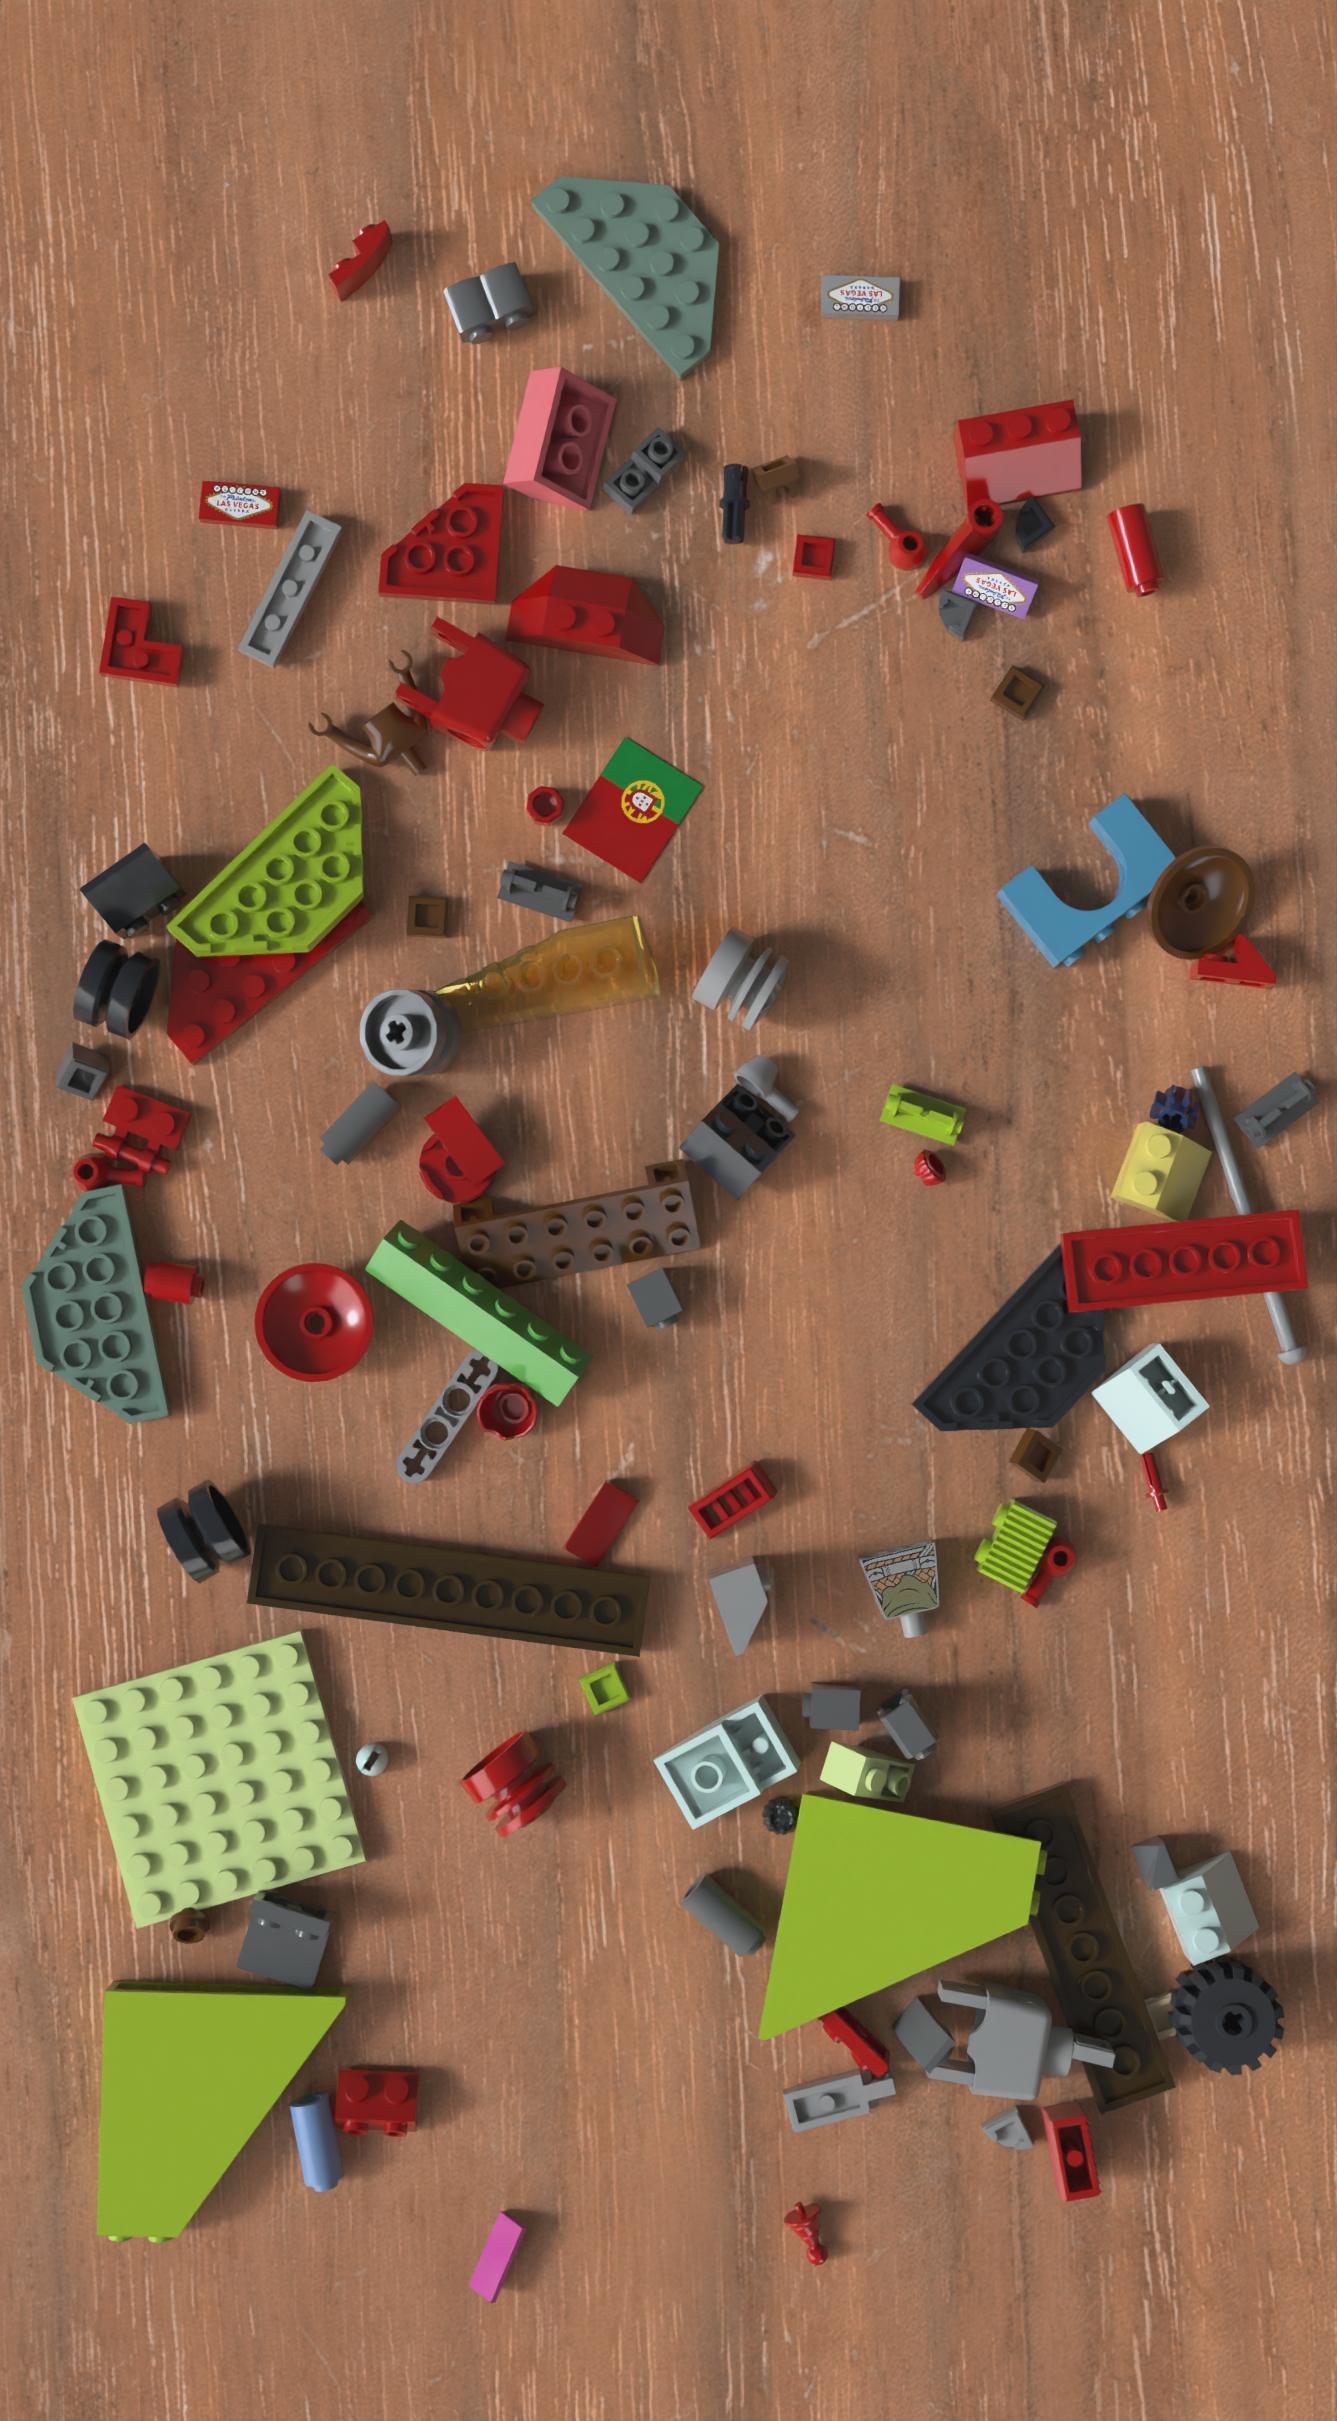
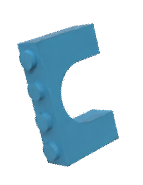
(1062, 930)

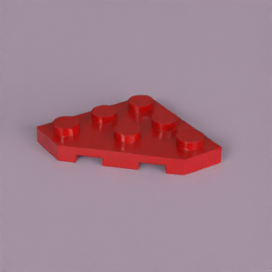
(449, 551)

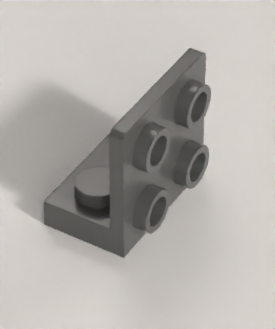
(285, 1939)

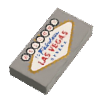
(860, 297)

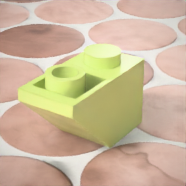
(867, 1772)

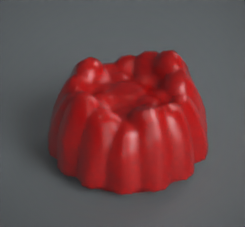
(929, 1168)

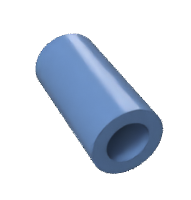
(317, 2141)

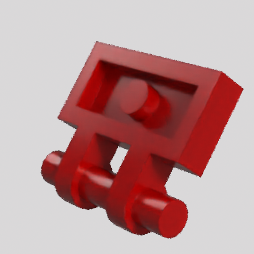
(148, 1119)

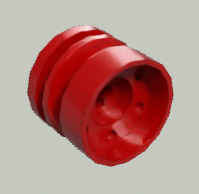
(513, 1783)

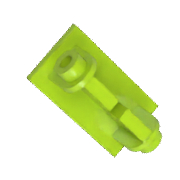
(923, 1115)

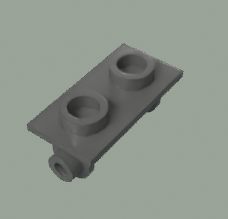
(539, 891)
(1277, 1109)

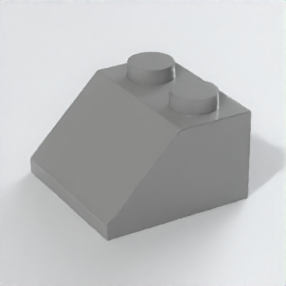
(740, 1598)

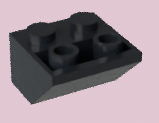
(737, 1141)

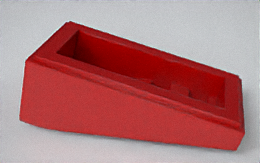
(761, 1482)

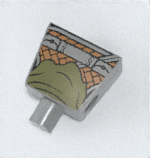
(904, 1583)

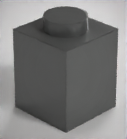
(655, 1299)
(832, 1706)

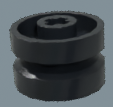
(116, 989)
(203, 1531)

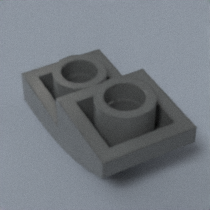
(645, 471)
(924, 2035)

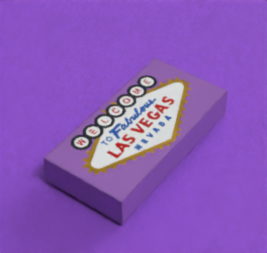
(995, 585)

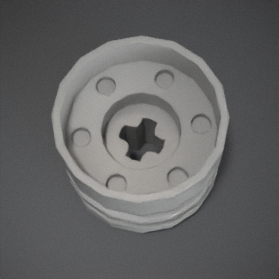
(741, 979)

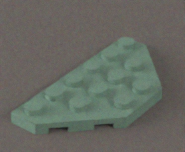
(644, 256)
(92, 1310)

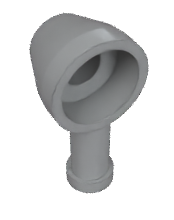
(758, 1079)

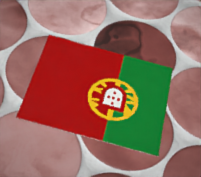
(632, 810)

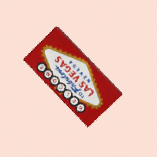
(240, 505)

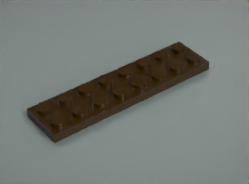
(1087, 1951)

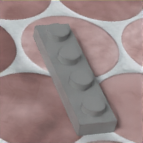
(290, 589)

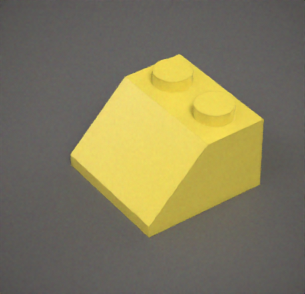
(1161, 1172)

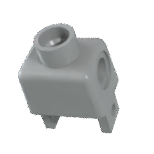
(1008, 2041)

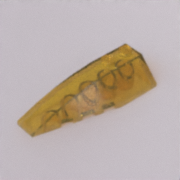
(559, 977)

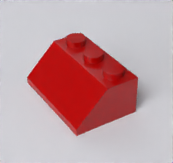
(1019, 453)

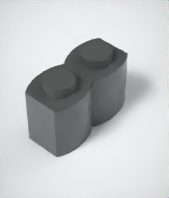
(489, 303)
(908, 1725)

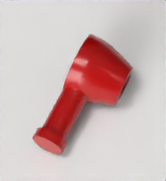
(898, 555)
(105, 1174)
(1050, 1569)

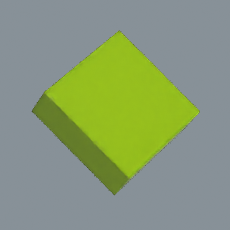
(605, 1688)

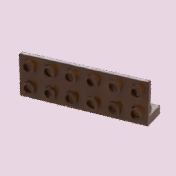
(579, 1232)

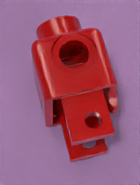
(480, 692)

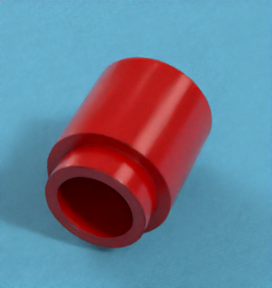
(174, 1281)

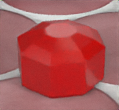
(545, 806)

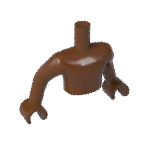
(389, 731)

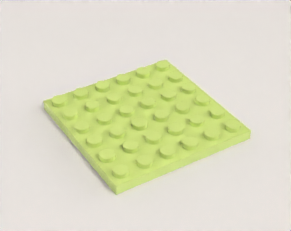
(219, 1778)

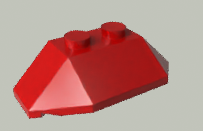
(587, 616)

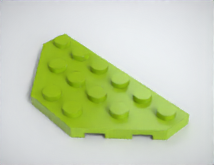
(287, 881)

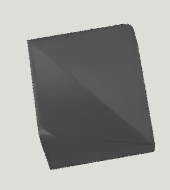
(82, 1071)
(1155, 1863)

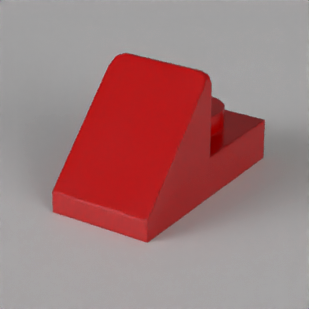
(1245, 969)

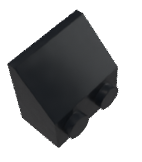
(134, 892)

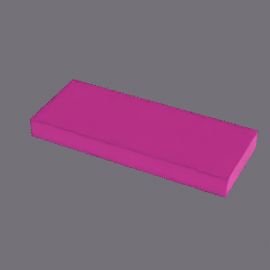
(497, 2256)

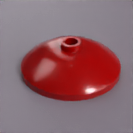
(286, 1328)

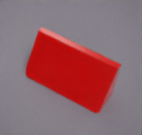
(601, 1523)

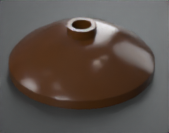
(1211, 912)

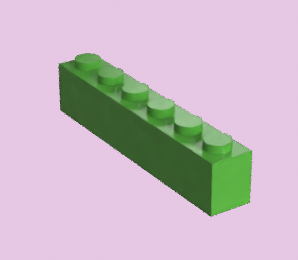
(478, 1312)

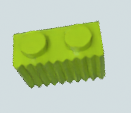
(1015, 1544)

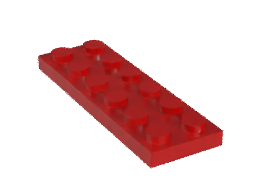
(1183, 1261)

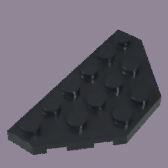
(1022, 1362)

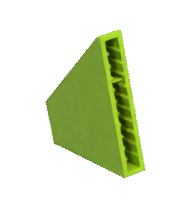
(885, 1899)
(188, 2086)

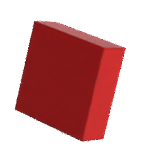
(813, 557)

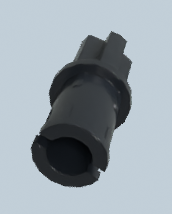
(734, 503)

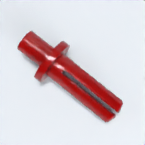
(1154, 1482)

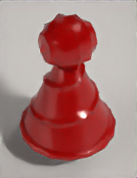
(806, 2225)

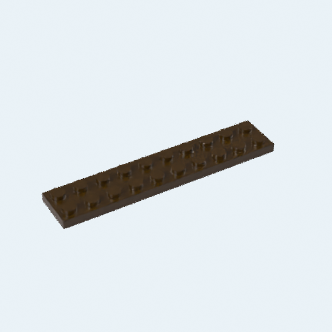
(448, 1589)

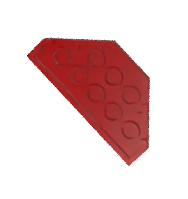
(222, 993)

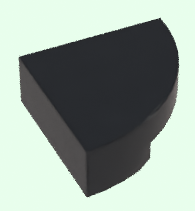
(1032, 524)

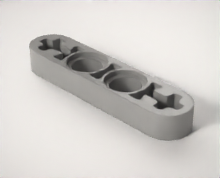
(444, 1413)

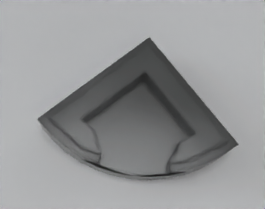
(955, 613)

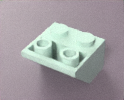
(1149, 1398)

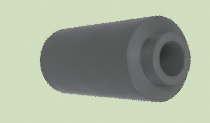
(358, 1124)
(724, 1916)

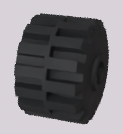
(1202, 2009)

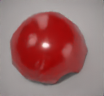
(508, 1410)

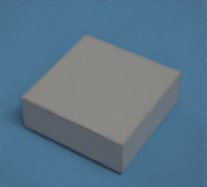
(1092, 2050)

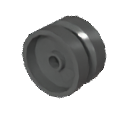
(410, 1032)

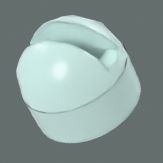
(364, 1755)

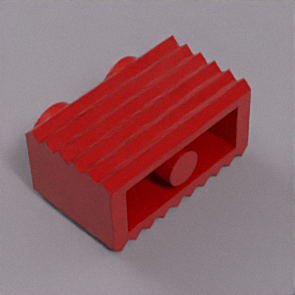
(1071, 2151)

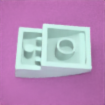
(728, 1762)

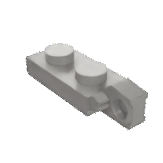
(836, 2098)

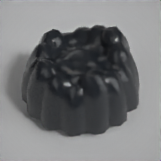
(780, 1815)

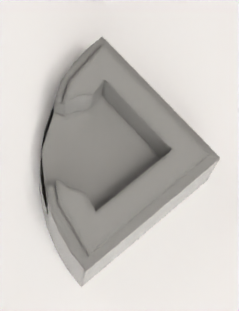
(1008, 2130)

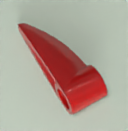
(967, 538)

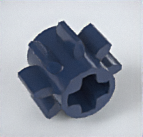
(1175, 1109)

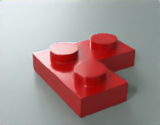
(130, 655)

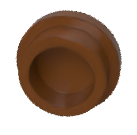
(189, 1925)

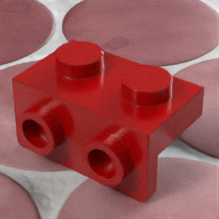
(377, 2102)

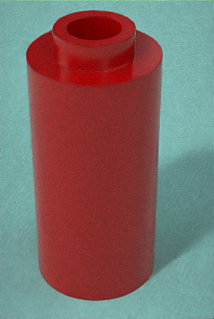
(1136, 549)

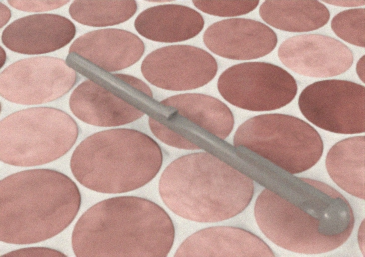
(1291, 1352)

